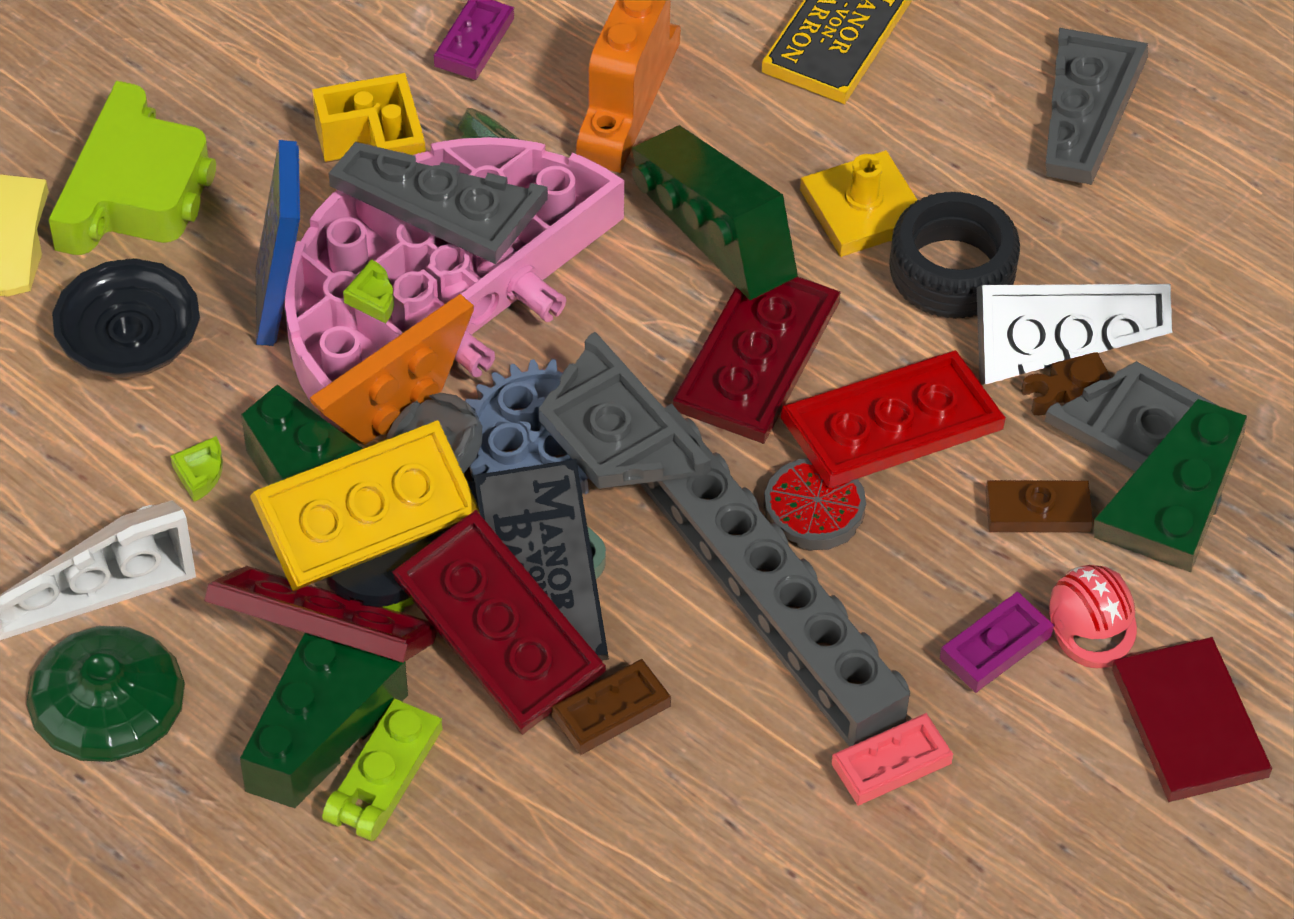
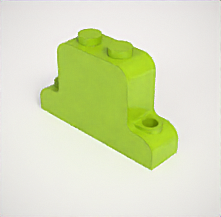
(132, 177)

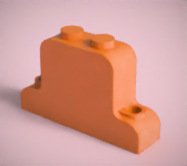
(625, 78)

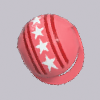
(1093, 605)

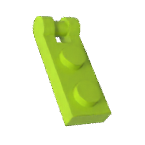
(383, 769)

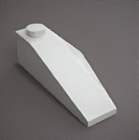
(113, 565)

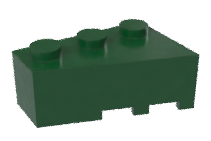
(290, 437)
(1176, 489)
(315, 715)

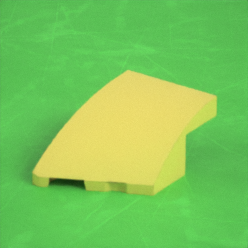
(20, 249)

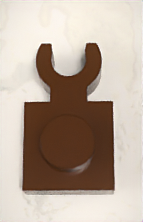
(1065, 381)

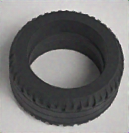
(955, 218)

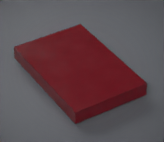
(1191, 719)

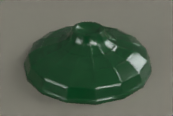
(105, 694)

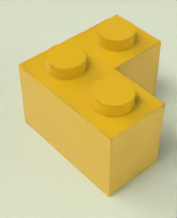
(367, 112)

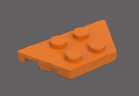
(397, 375)

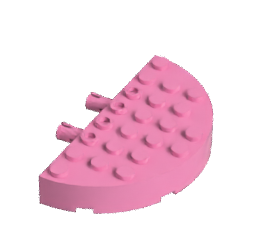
(428, 271)

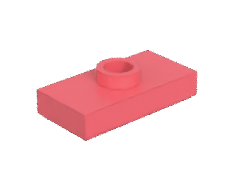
(892, 759)

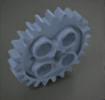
(517, 429)

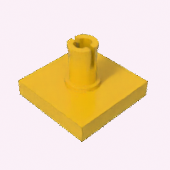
(858, 201)

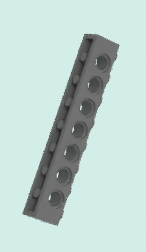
(763, 598)

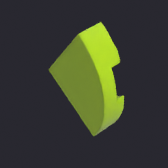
(371, 292)
(199, 467)

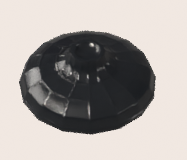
(126, 317)

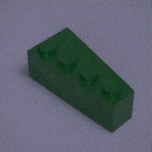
(719, 208)

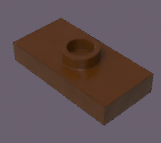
(1038, 506)
(611, 706)

